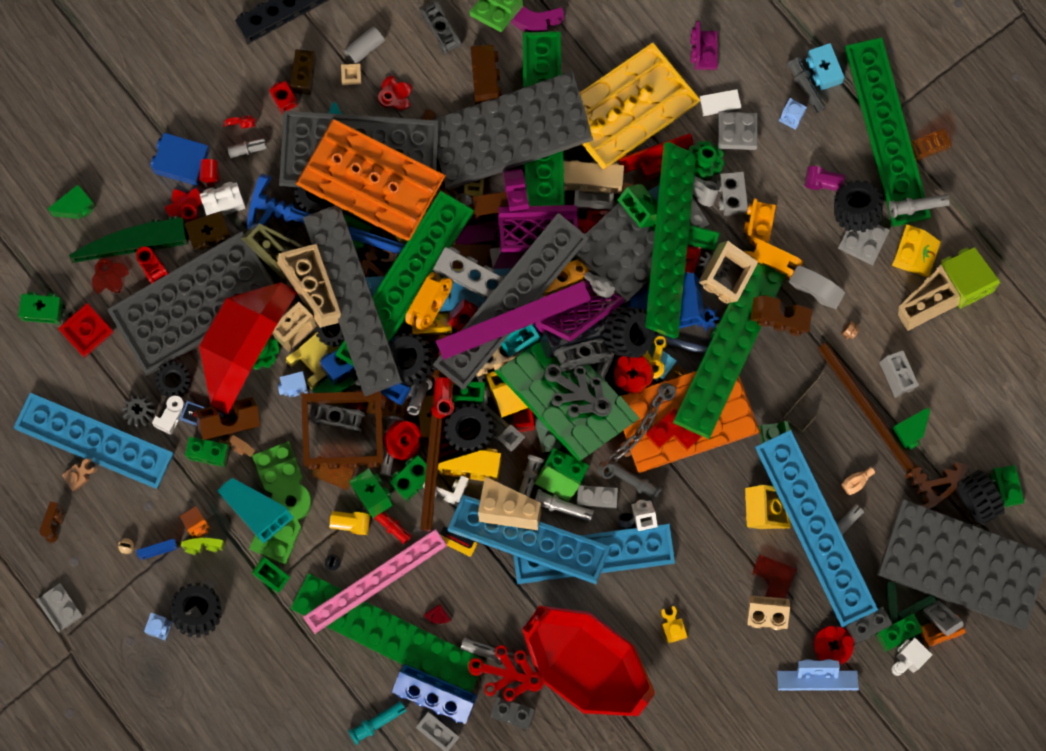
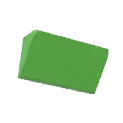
(556, 483)

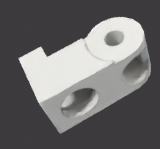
(171, 415)

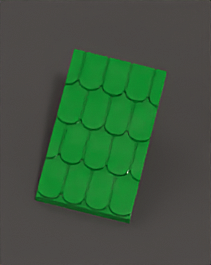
(580, 434)

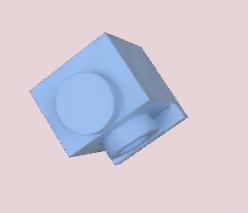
(792, 113)
(292, 384)
(158, 626)

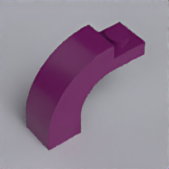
(537, 22)
(515, 189)

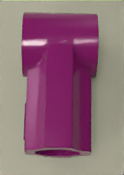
(819, 178)

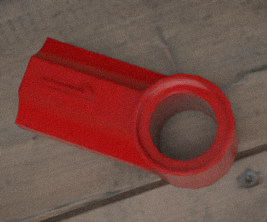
(209, 172)
(442, 395)

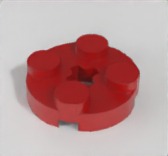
(640, 381)
(393, 437)
(831, 634)

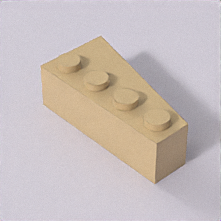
(309, 279)

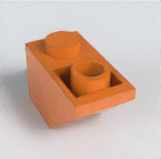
(195, 523)

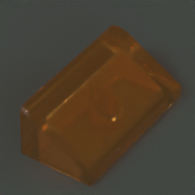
(336, 477)

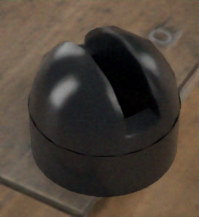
(626, 520)
(336, 564)

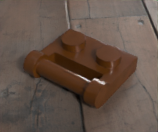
(51, 521)

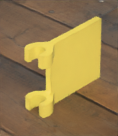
(311, 354)

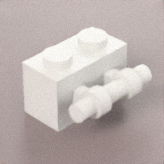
(224, 199)
(911, 657)

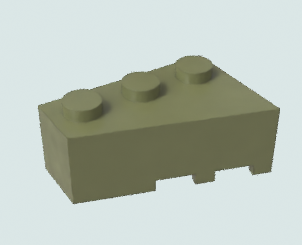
(268, 245)

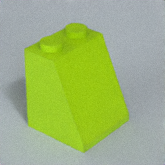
(970, 276)

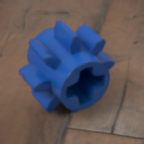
(711, 314)

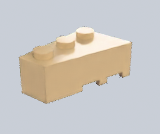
(929, 300)
(507, 507)

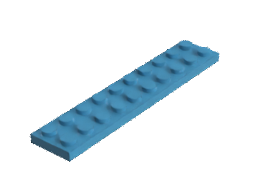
(816, 528)

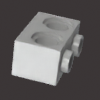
(737, 193)

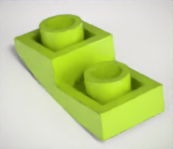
(196, 545)

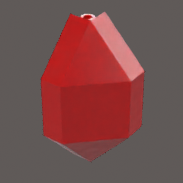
(239, 338)
(587, 662)

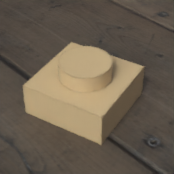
(351, 74)

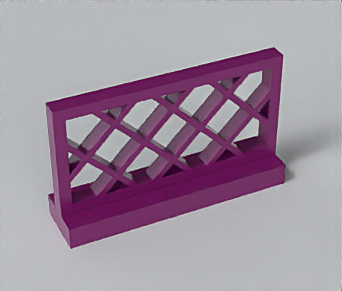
(534, 215)
(606, 308)

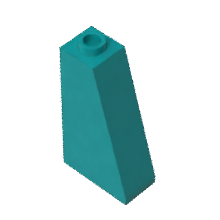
(258, 511)

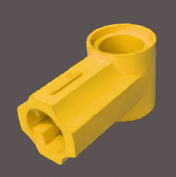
(355, 523)

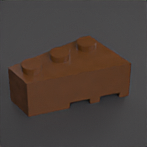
(485, 73)

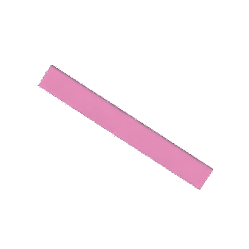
(375, 581)

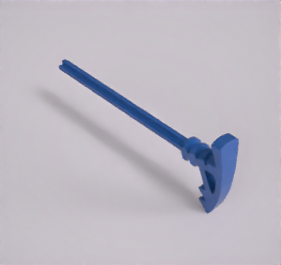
(289, 212)

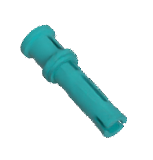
(368, 727)

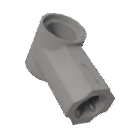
(705, 191)

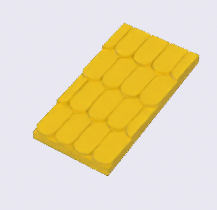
(634, 104)

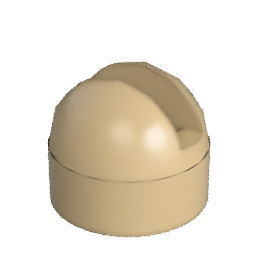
(125, 550)

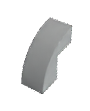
(821, 288)

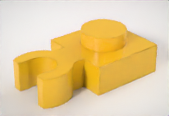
(674, 628)

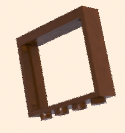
(336, 462)

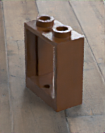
(487, 206)

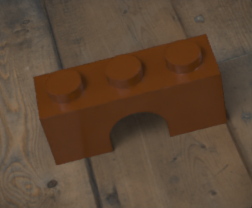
(767, 313)
(243, 418)

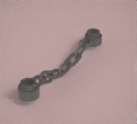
(667, 393)

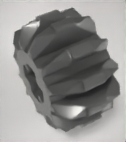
(721, 270)
(135, 418)

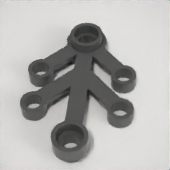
(579, 392)

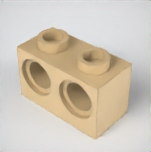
(769, 607)

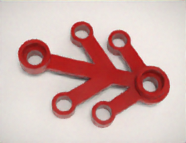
(508, 675)

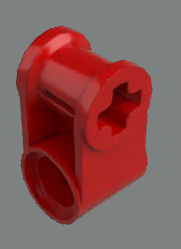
(152, 268)

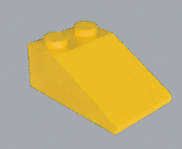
(474, 465)

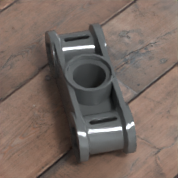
(446, 38)
(570, 356)
(345, 422)

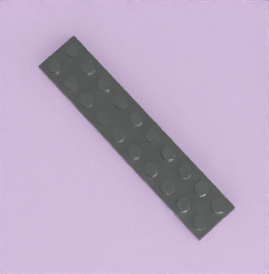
(521, 286)
(359, 315)

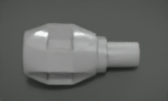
(600, 285)

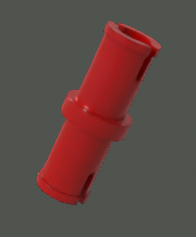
(393, 527)

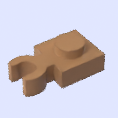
(77, 474)

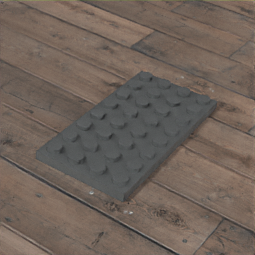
(305, 129)
(511, 130)
(180, 307)
(963, 564)

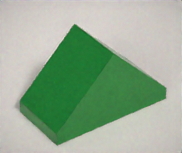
(270, 575)

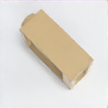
(728, 250)
(293, 332)

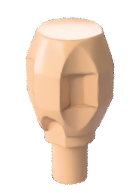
(856, 481)

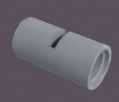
(363, 45)

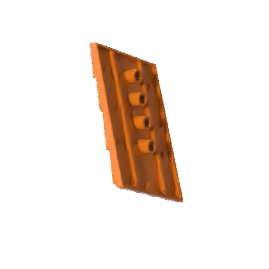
(370, 180)
(733, 425)

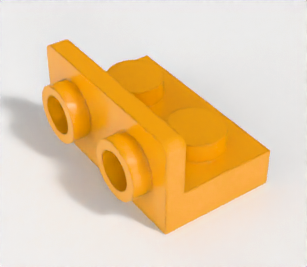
(760, 220)

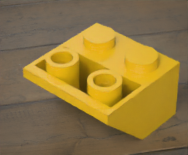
(503, 397)

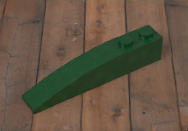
(153, 235)

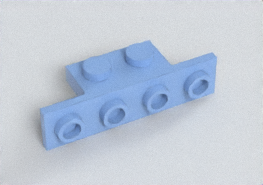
(817, 676)

